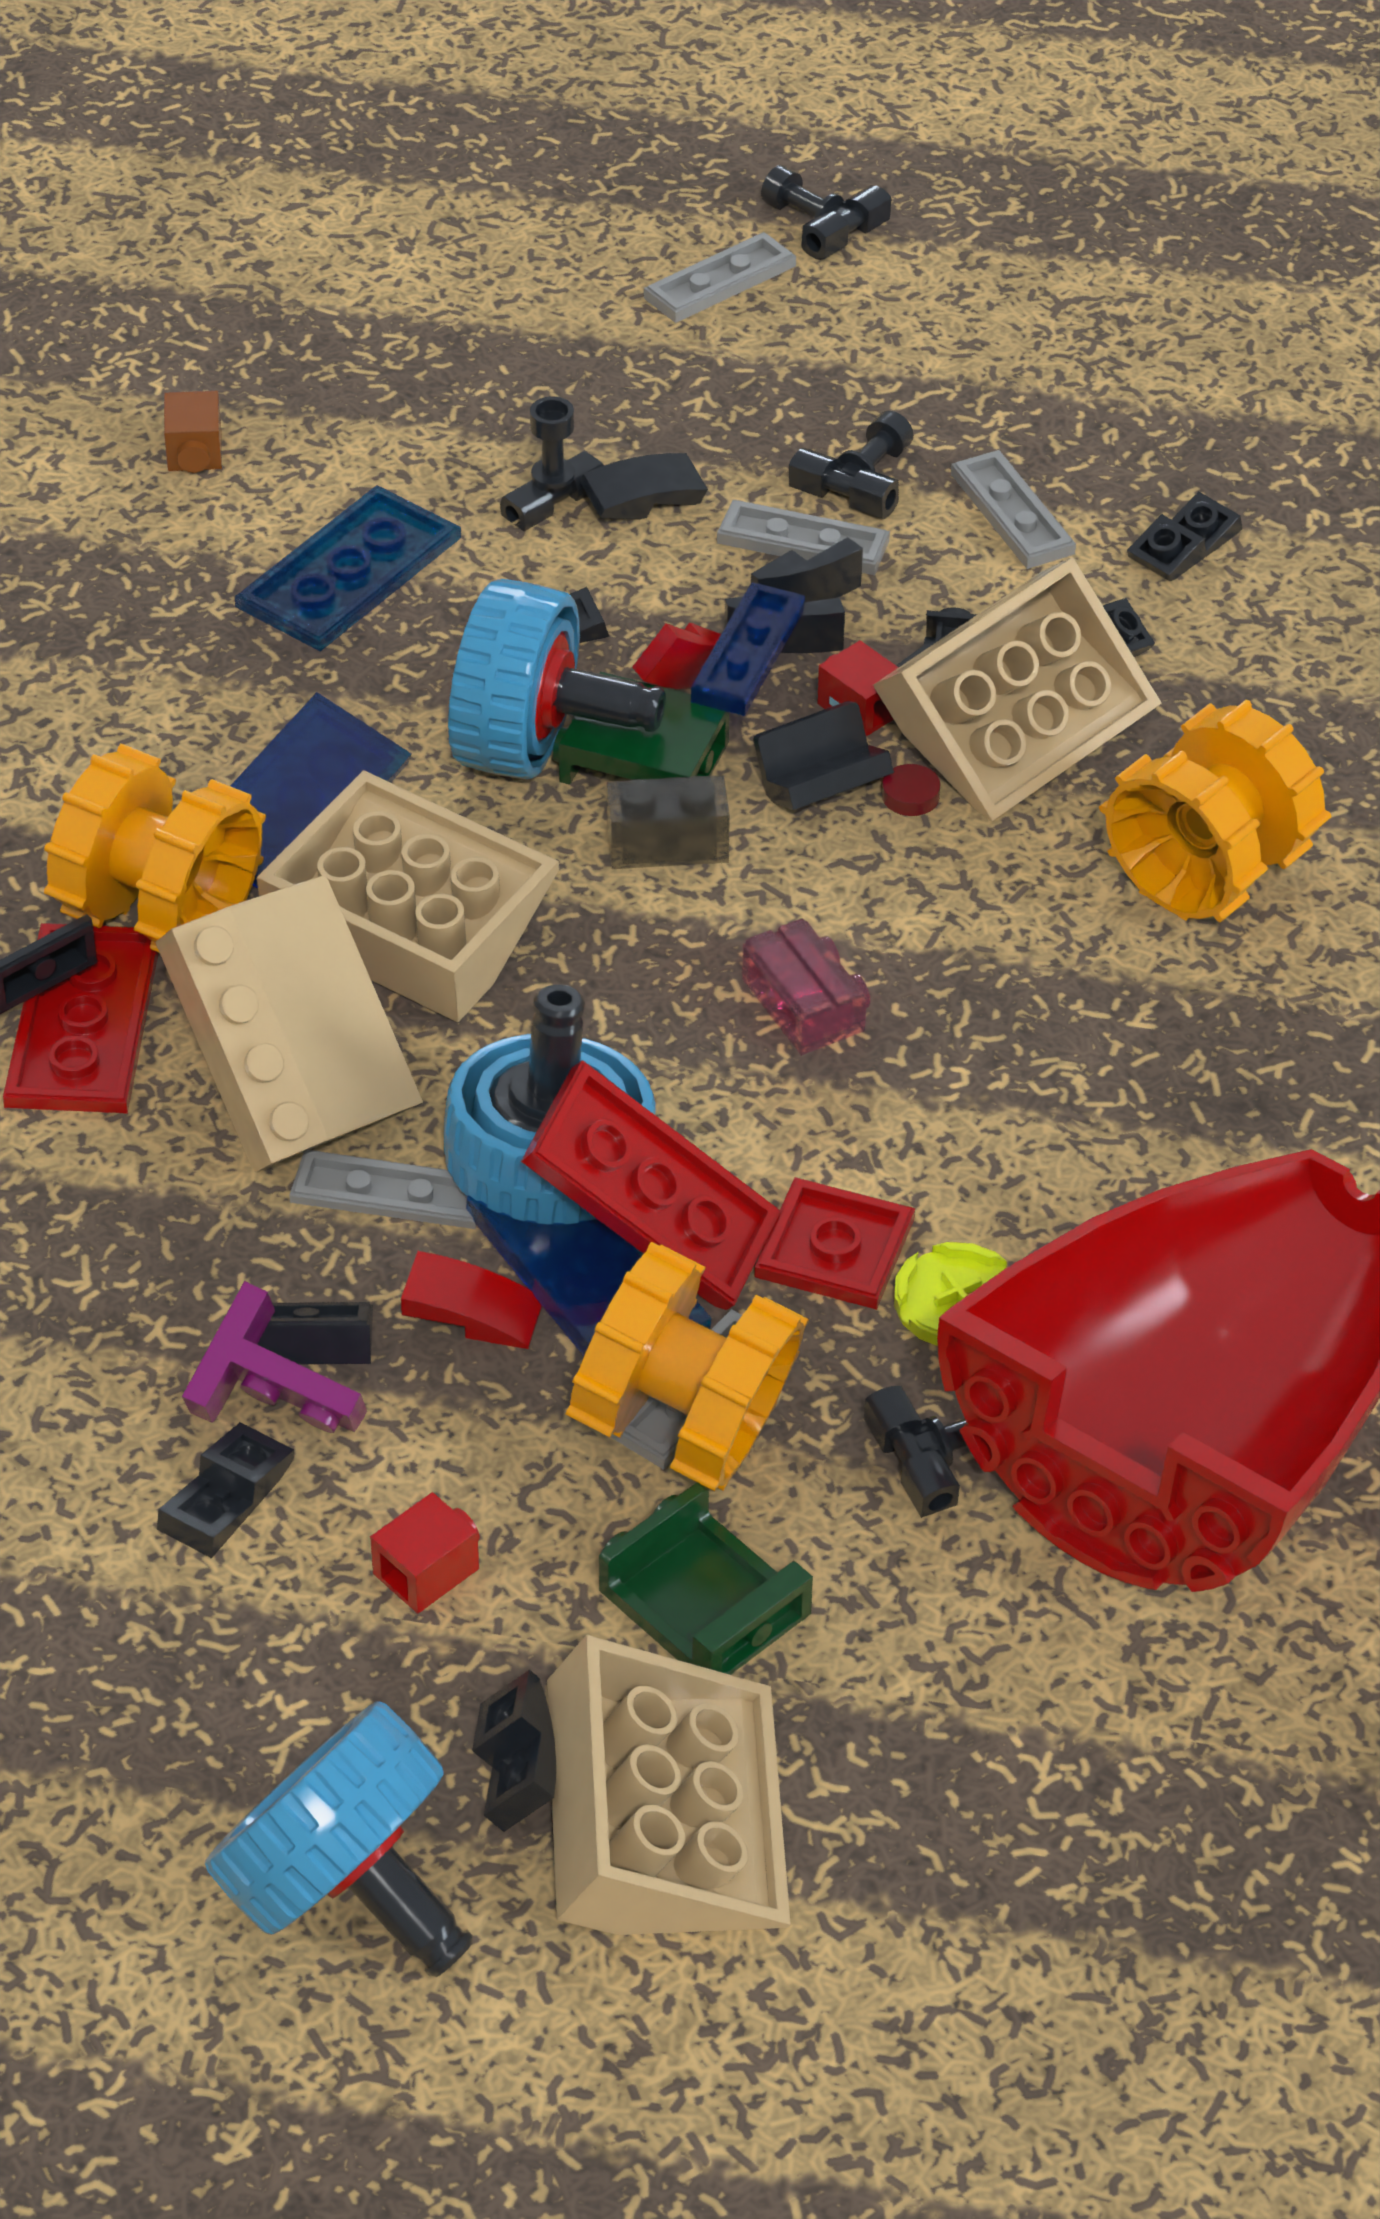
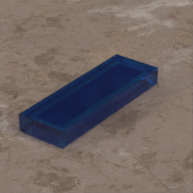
(747, 649)

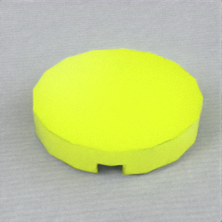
(940, 1280)

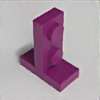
(265, 1374)

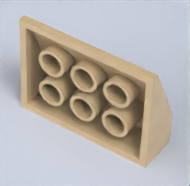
(1020, 691)
(420, 890)
(288, 1021)
(664, 1796)

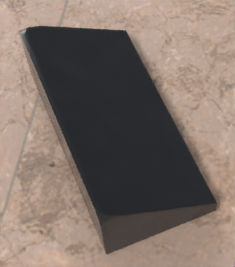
(46, 962)
(321, 1332)

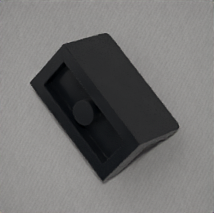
(818, 757)

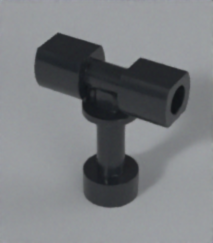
(832, 214)
(854, 471)
(552, 475)
(921, 1445)

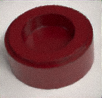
(911, 790)

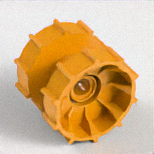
(1215, 811)
(126, 843)
(656, 1351)

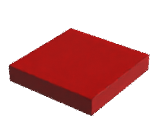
(835, 1243)

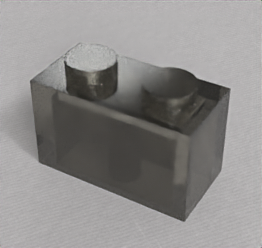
(668, 822)

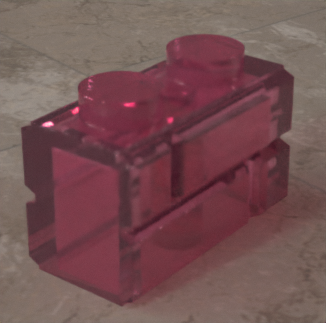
(805, 986)

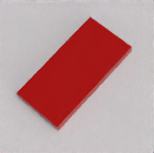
(85, 1034)
(650, 1182)

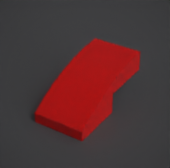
(676, 656)
(471, 1297)

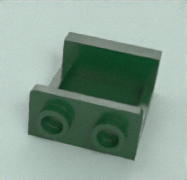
(682, 746)
(701, 1586)

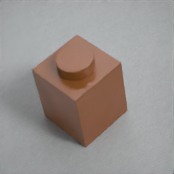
(192, 431)

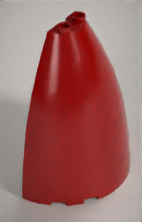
(1178, 1369)

